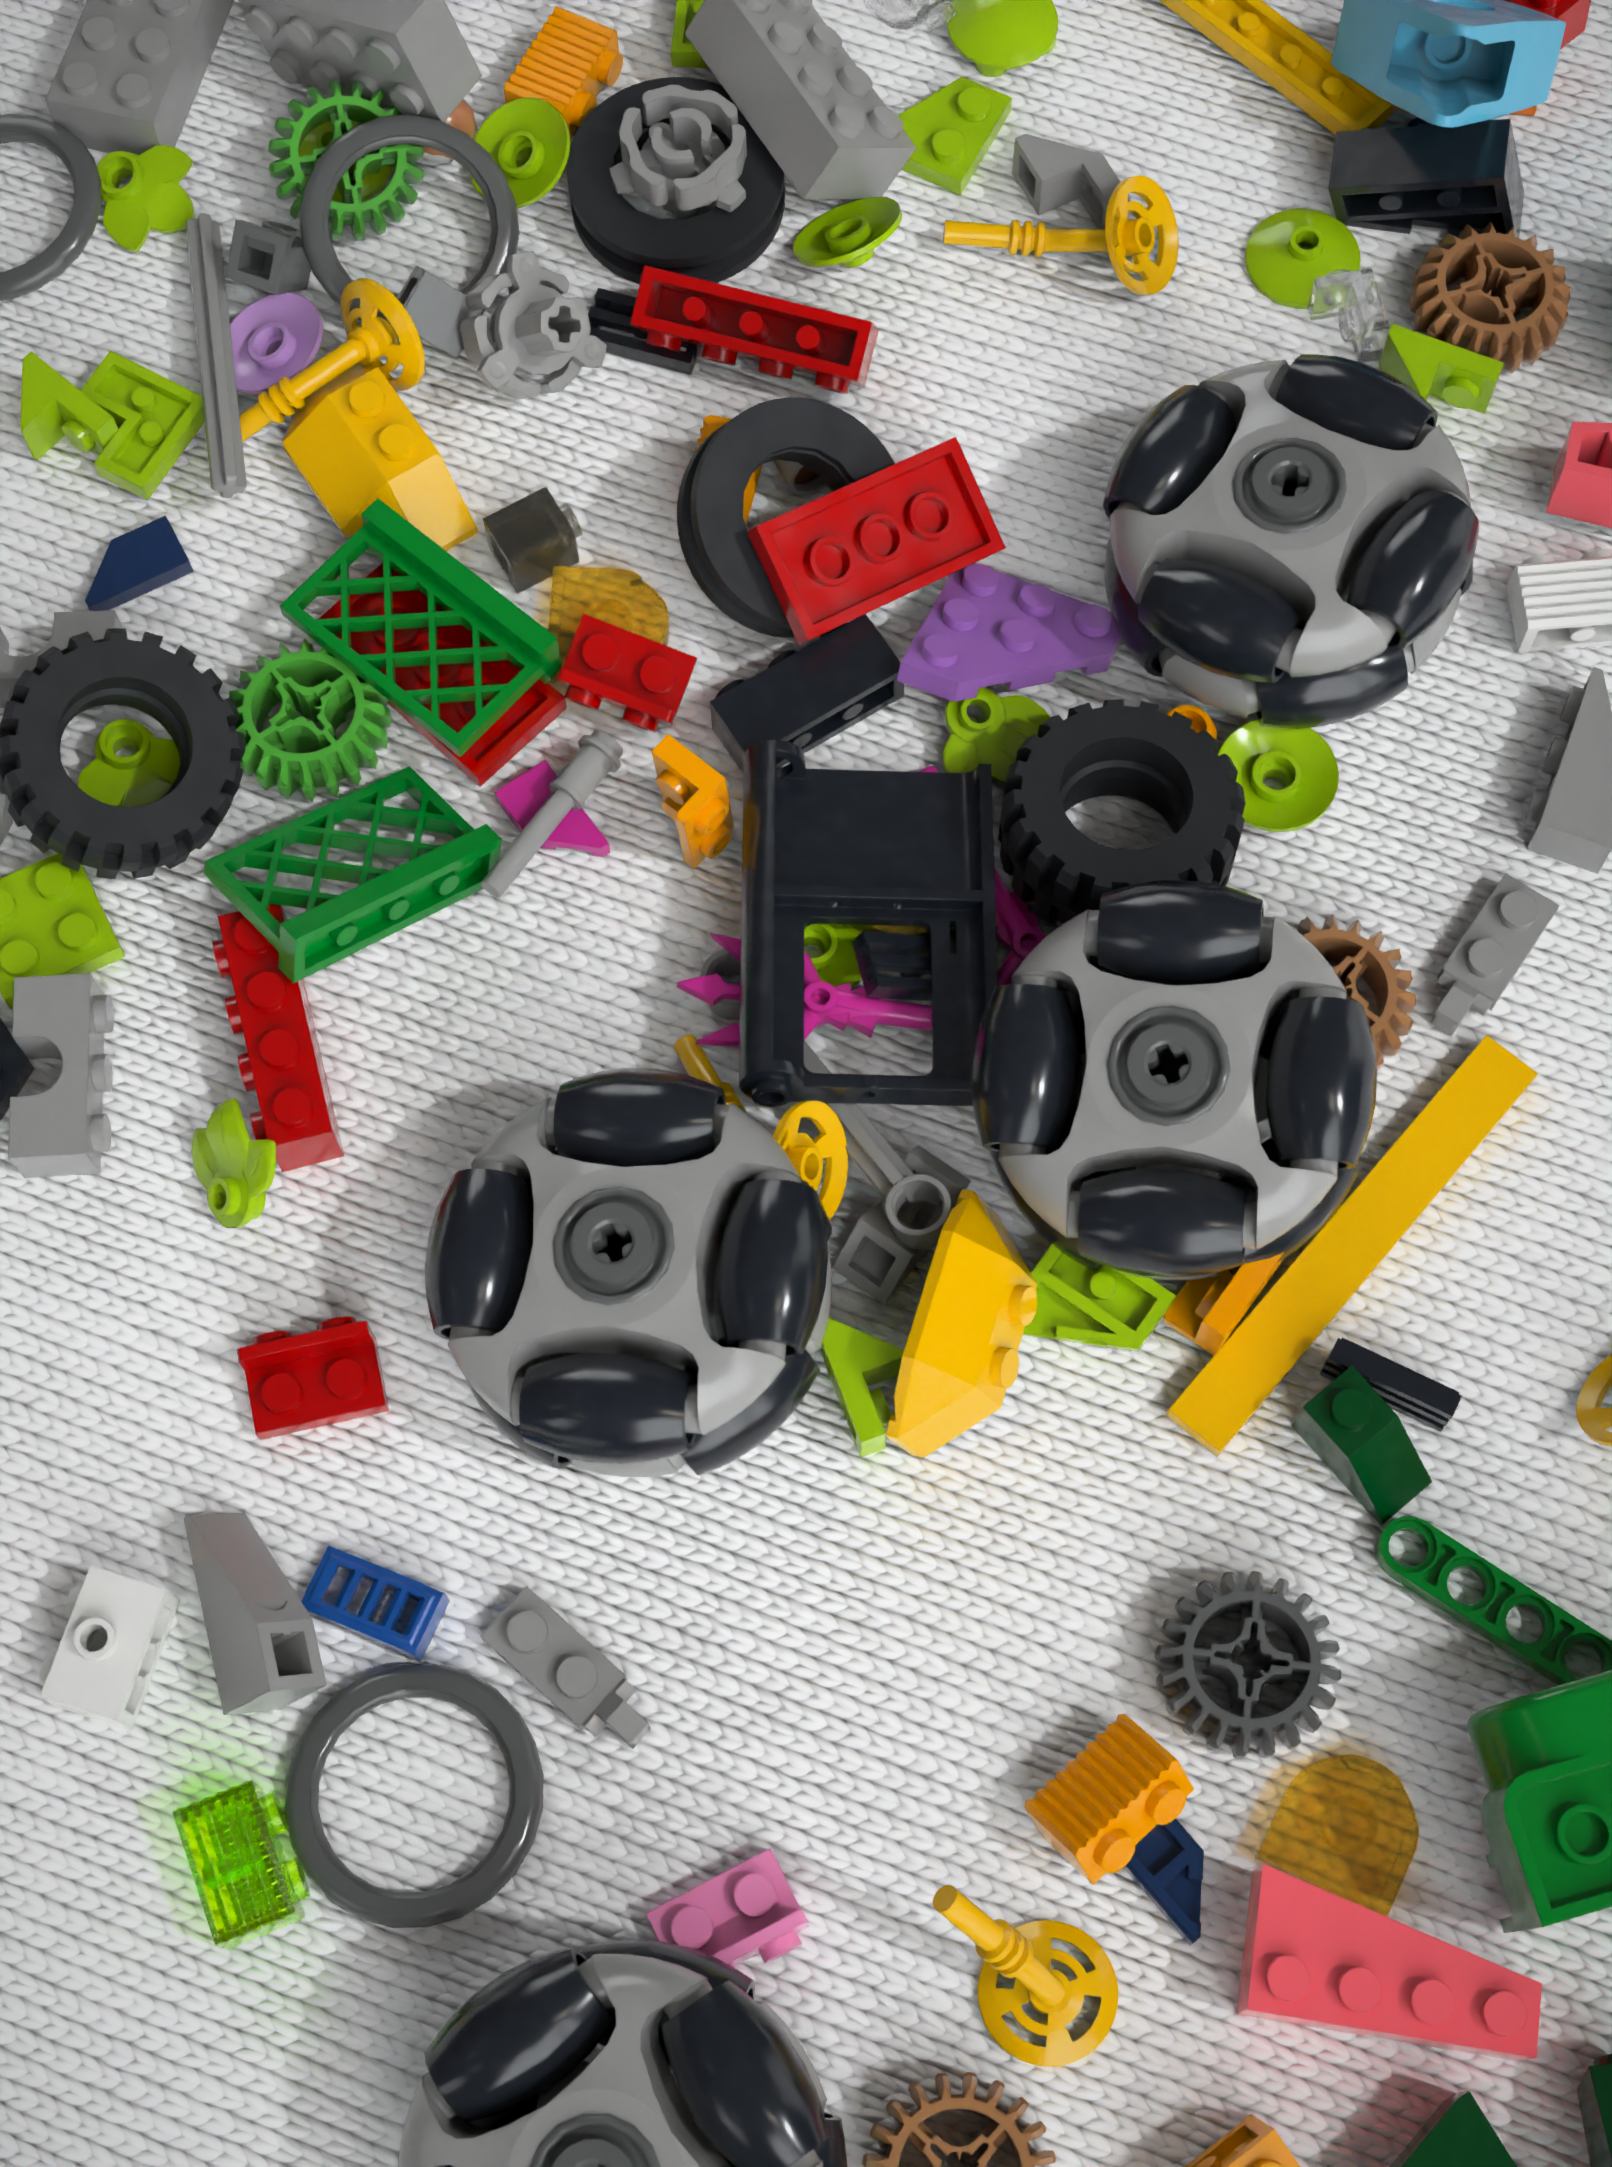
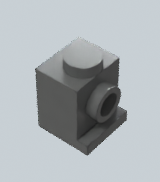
(268, 257)

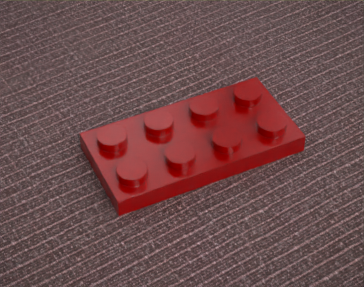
(876, 540)
(507, 735)

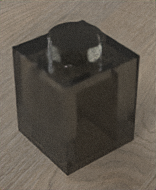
(533, 538)

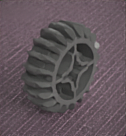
(1279, 1665)

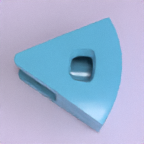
(1449, 57)

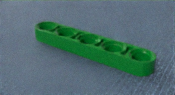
(1500, 1595)

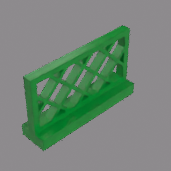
(465, 602)
(383, 899)

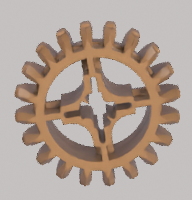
(1500, 280)
(1364, 959)
(1000, 2127)

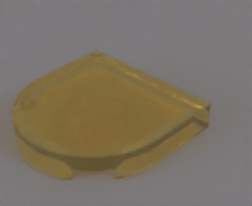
(608, 595)
(1345, 1830)

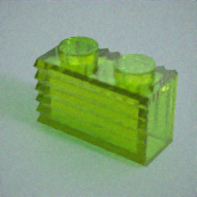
(242, 1864)

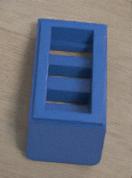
(421, 1626)

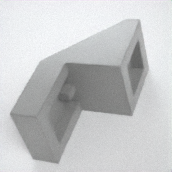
(1060, 173)
(872, 1252)

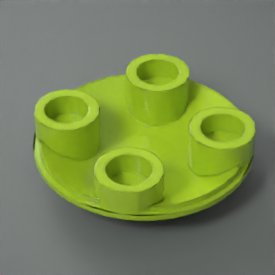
(1003, 32)

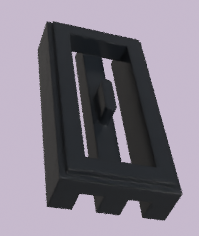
(615, 312)
(894, 953)
(1396, 1384)

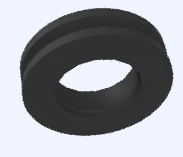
(702, 246)
(714, 486)

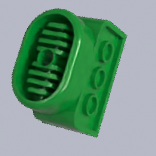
(1549, 1799)

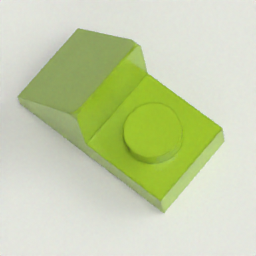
(1440, 369)
(58, 408)
(853, 1364)

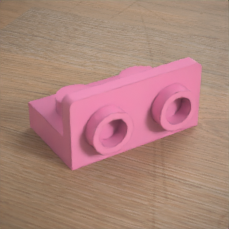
(735, 1914)

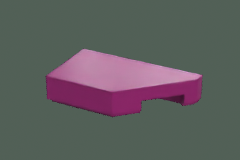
(526, 796)

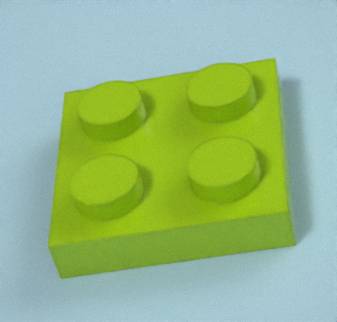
(52, 925)

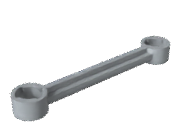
(864, 1141)

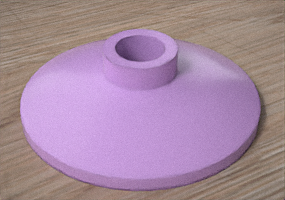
(274, 340)

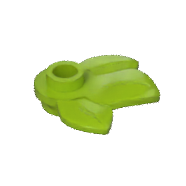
(149, 199)
(997, 739)
(130, 779)
(233, 1166)

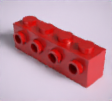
(754, 327)
(281, 1046)

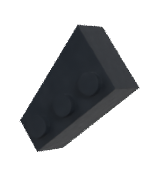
(1428, 178)

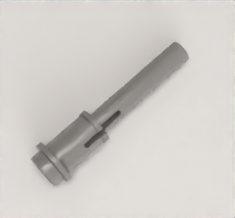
(595, 758)

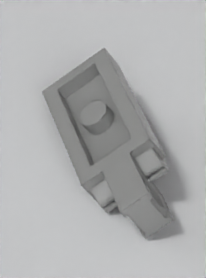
(1491, 951)
(565, 1668)

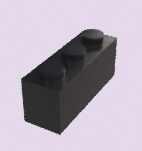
(809, 692)

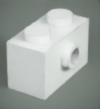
(108, 1647)

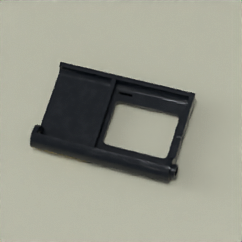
(862, 854)

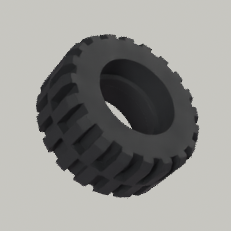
(136, 677)
(1124, 755)

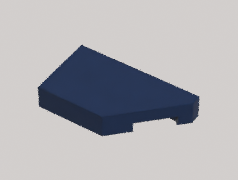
(138, 565)
(1170, 1873)

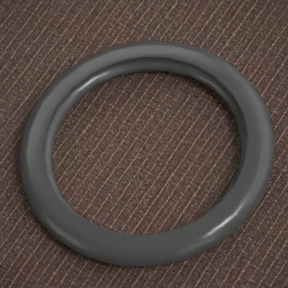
(402, 130)
(85, 210)
(491, 1873)

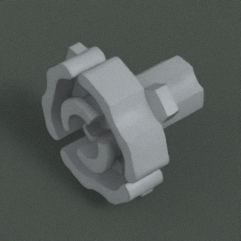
(682, 161)
(532, 329)

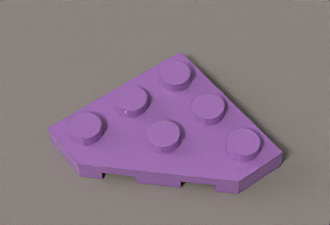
(1006, 632)

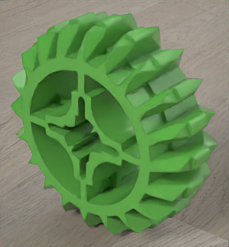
(341, 112)
(295, 750)

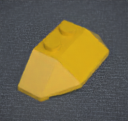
(365, 445)
(963, 1331)

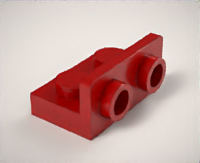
(626, 673)
(313, 1377)

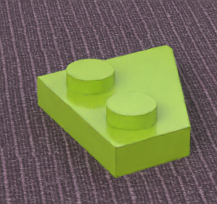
(953, 132)
(1095, 1306)

